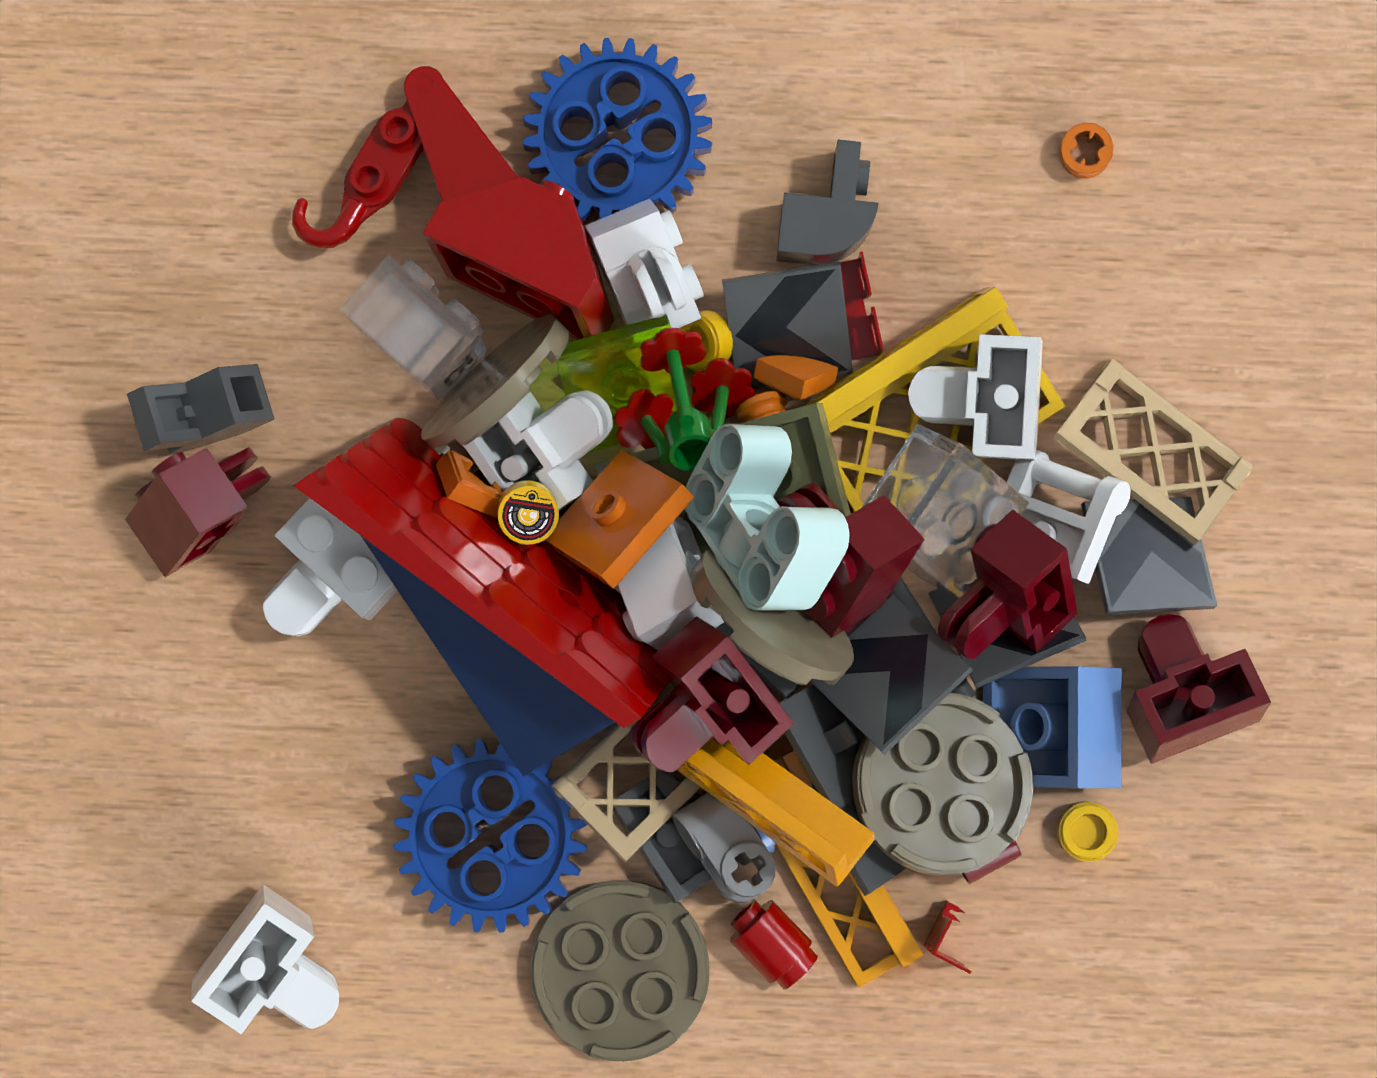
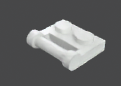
(1080, 535)

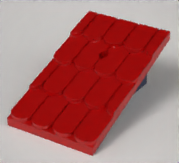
(513, 620)

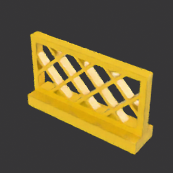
(899, 366)

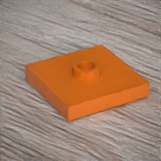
(619, 518)

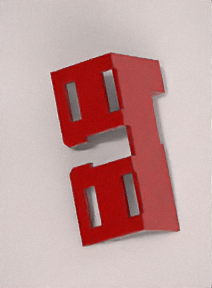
(859, 324)
(938, 932)

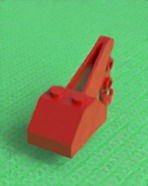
(491, 228)

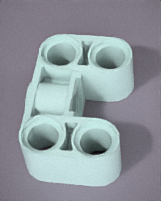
(769, 551)

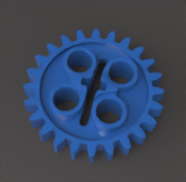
(584, 93)
(523, 877)

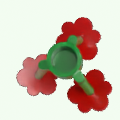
(684, 432)

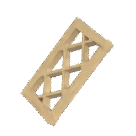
(1109, 461)
(659, 810)

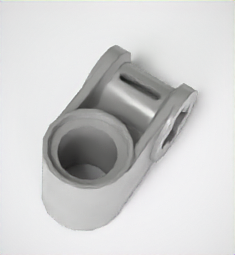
(717, 839)

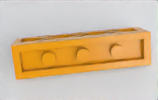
(782, 809)
(879, 904)

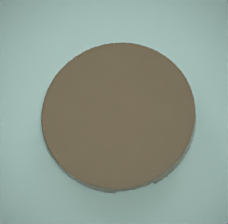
(495, 384)
(777, 639)
(946, 790)
(620, 970)

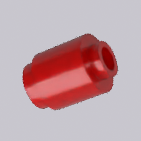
(772, 943)

